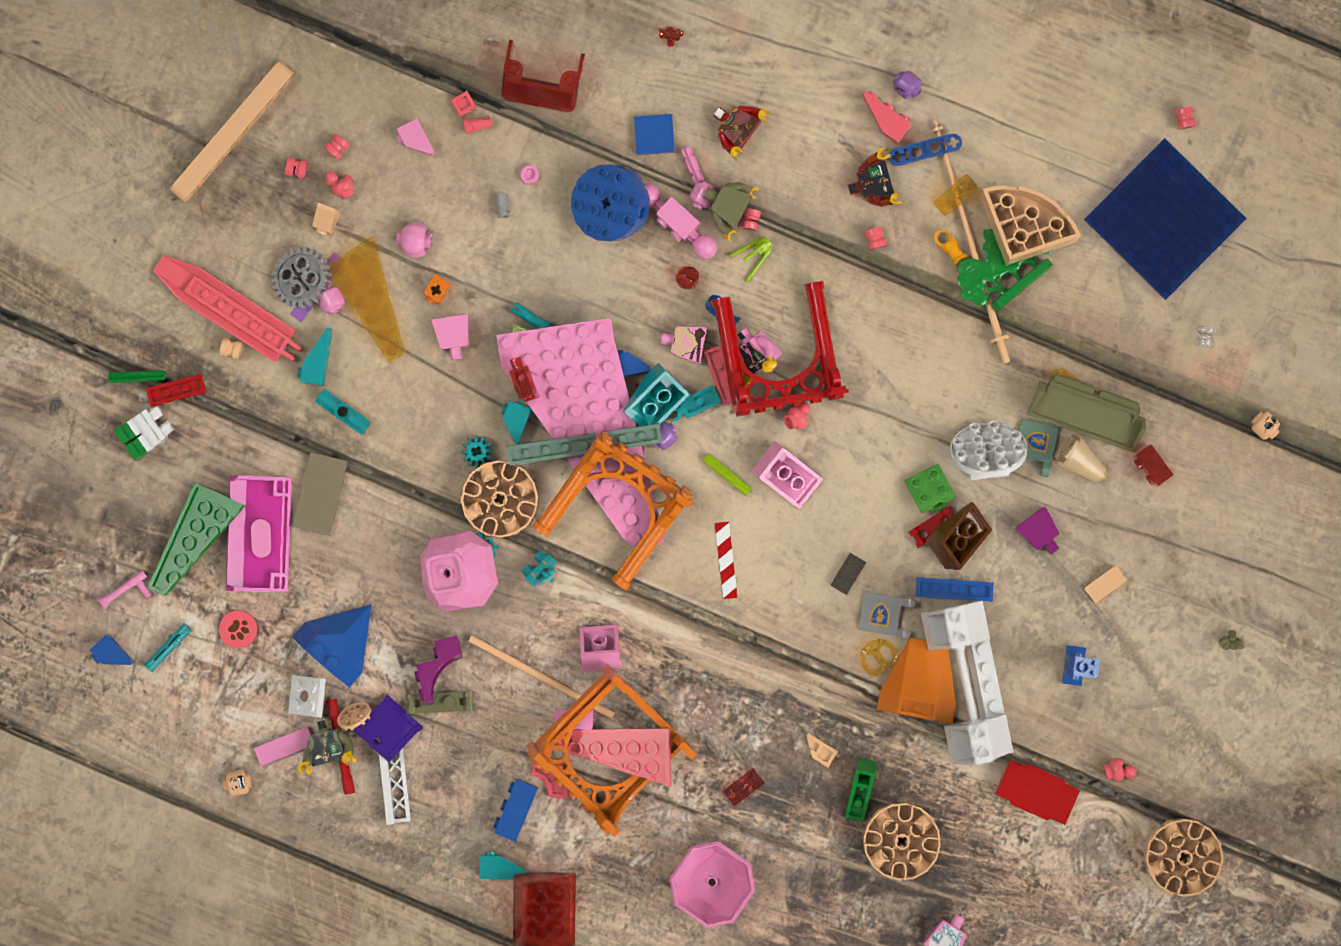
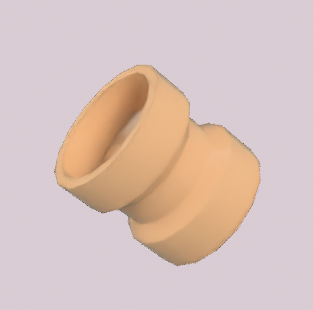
(231, 348)

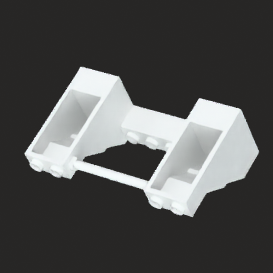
(981, 738)

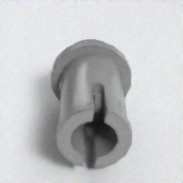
(502, 205)

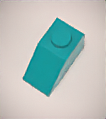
(516, 418)

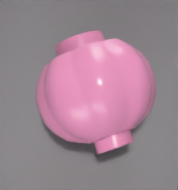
(414, 240)

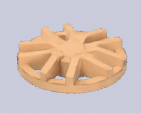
(355, 716)

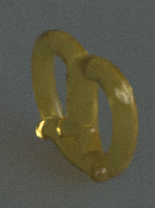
(878, 656)

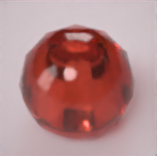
(687, 277)

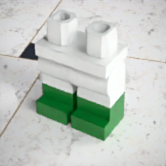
(151, 432)

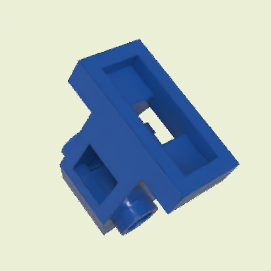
(1078, 666)

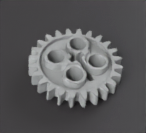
(314, 266)

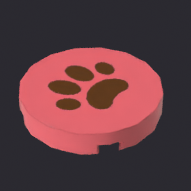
(238, 629)

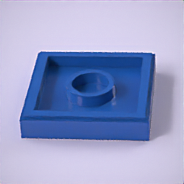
(654, 134)

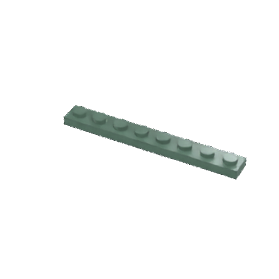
(580, 444)

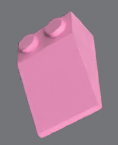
(786, 475)

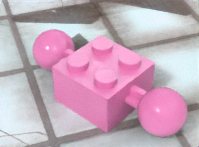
(680, 223)

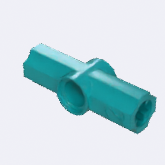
(333, 404)

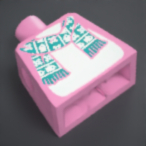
(947, 933)

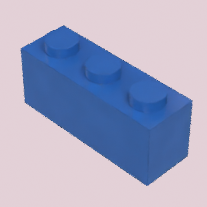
(515, 809)

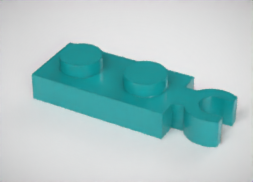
(698, 403)

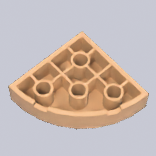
(1026, 222)

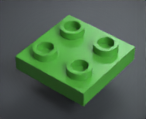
(930, 489)

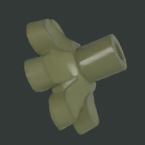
(1231, 641)

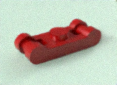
(929, 526)

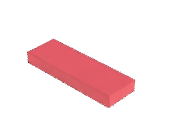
(718, 371)

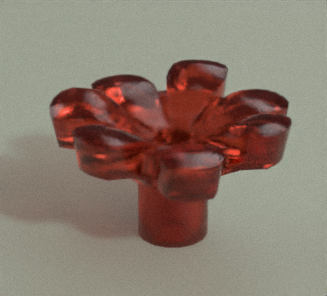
(670, 35)

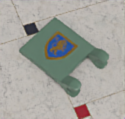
(1040, 442)

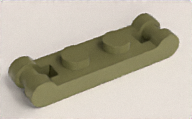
(442, 702)

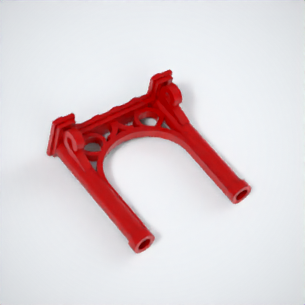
(823, 349)

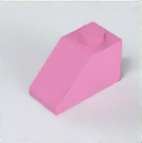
(414, 138)

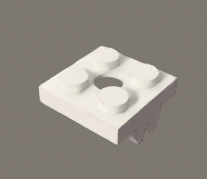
(315, 688)

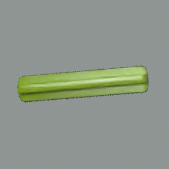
(728, 475)

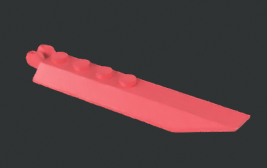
(227, 308)

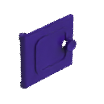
(390, 726)

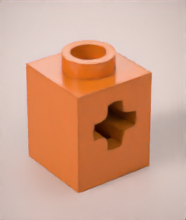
(444, 288)

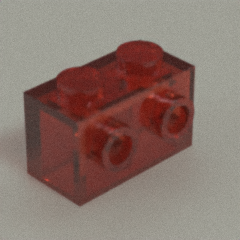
(1153, 465)

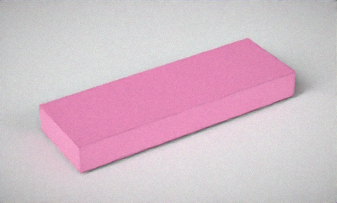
(282, 746)

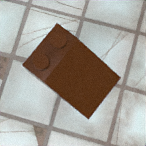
(959, 537)

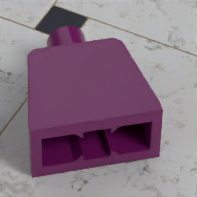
(1039, 531)

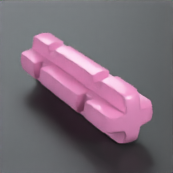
(692, 164)

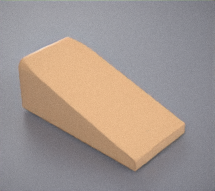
(1105, 584)

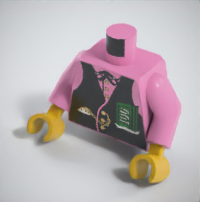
(757, 352)

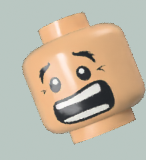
(237, 782)

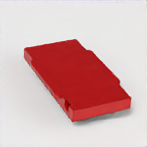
(1037, 792)

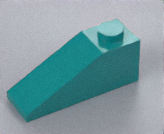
(315, 365)
(498, 867)

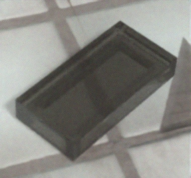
(848, 573)

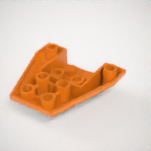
(920, 684)

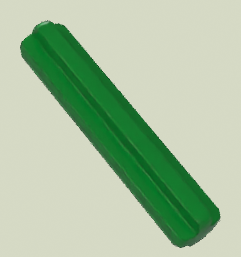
(136, 376)

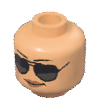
(1265, 425)

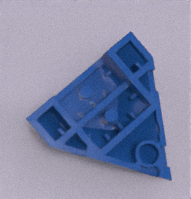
(338, 642)

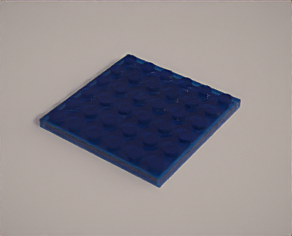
(1165, 219)

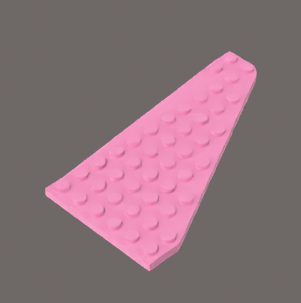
(583, 394)

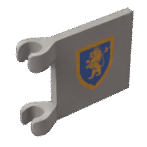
(882, 614)

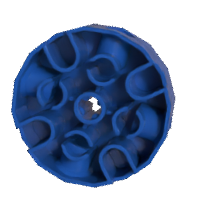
(604, 186)

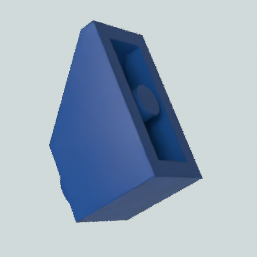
(631, 365)
(110, 652)

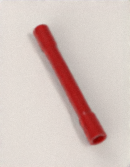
(346, 777)

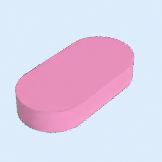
(261, 538)

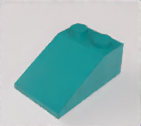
(655, 397)

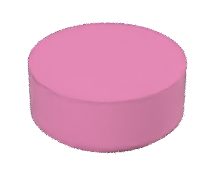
(529, 174)

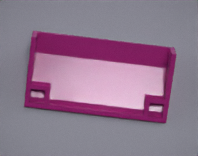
(267, 500)

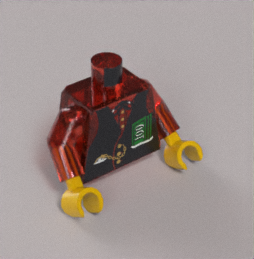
(874, 181)

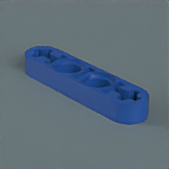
(924, 146)

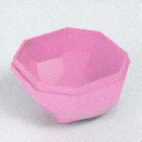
(470, 568)
(712, 903)

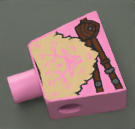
(686, 342)

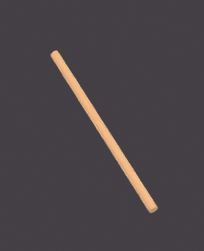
(536, 674)

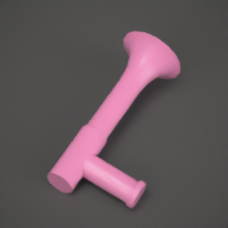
(135, 580)

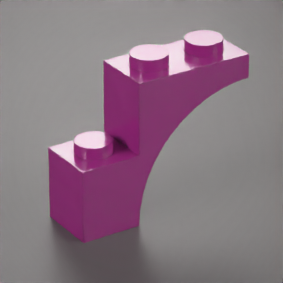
(447, 652)

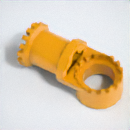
(950, 247)

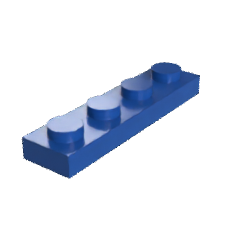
(954, 589)

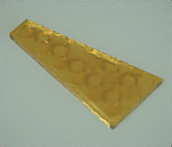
(366, 290)

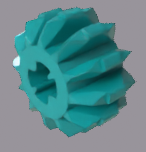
(475, 445)

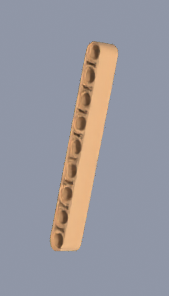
(232, 131)

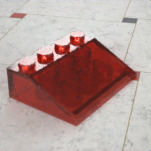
(544, 909)

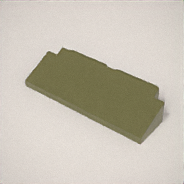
(1088, 412)

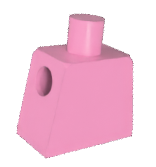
(452, 334)

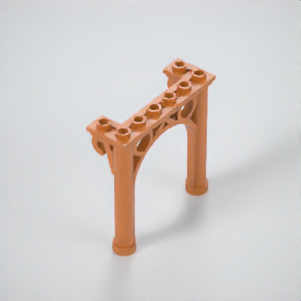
(599, 451)

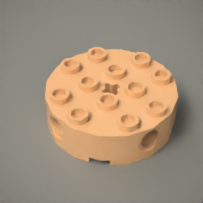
(482, 491)
(900, 860)
(1200, 865)

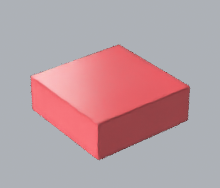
(463, 104)

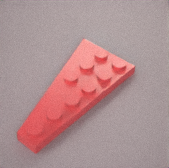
(628, 750)

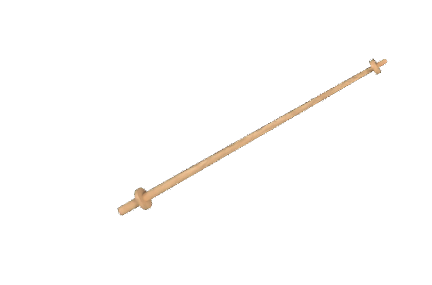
(999, 339)

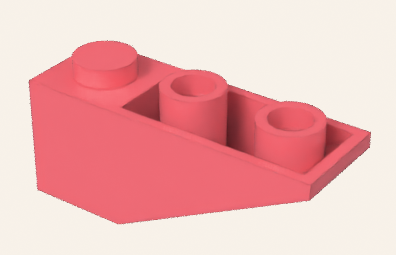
(889, 122)

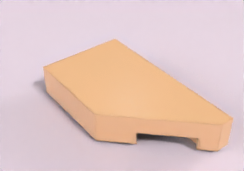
(820, 751)

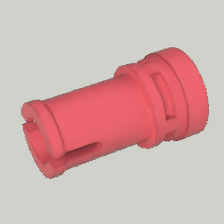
(477, 124)

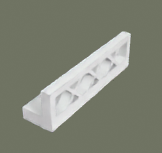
(387, 789)

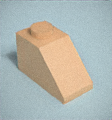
(325, 219)

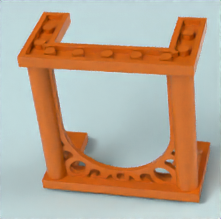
(610, 810)

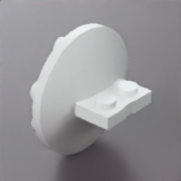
(988, 450)

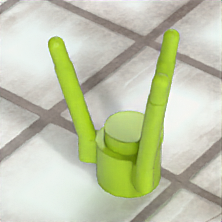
(762, 246)

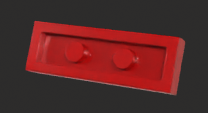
(176, 390)

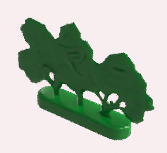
(975, 273)

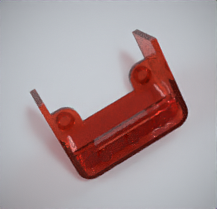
(540, 93)

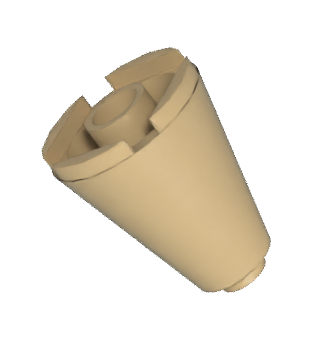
(1080, 459)

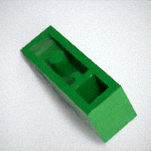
(860, 789)

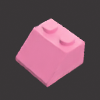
(599, 647)

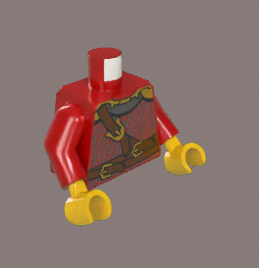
(738, 126)

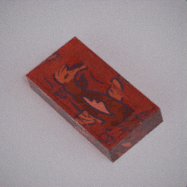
(743, 787)

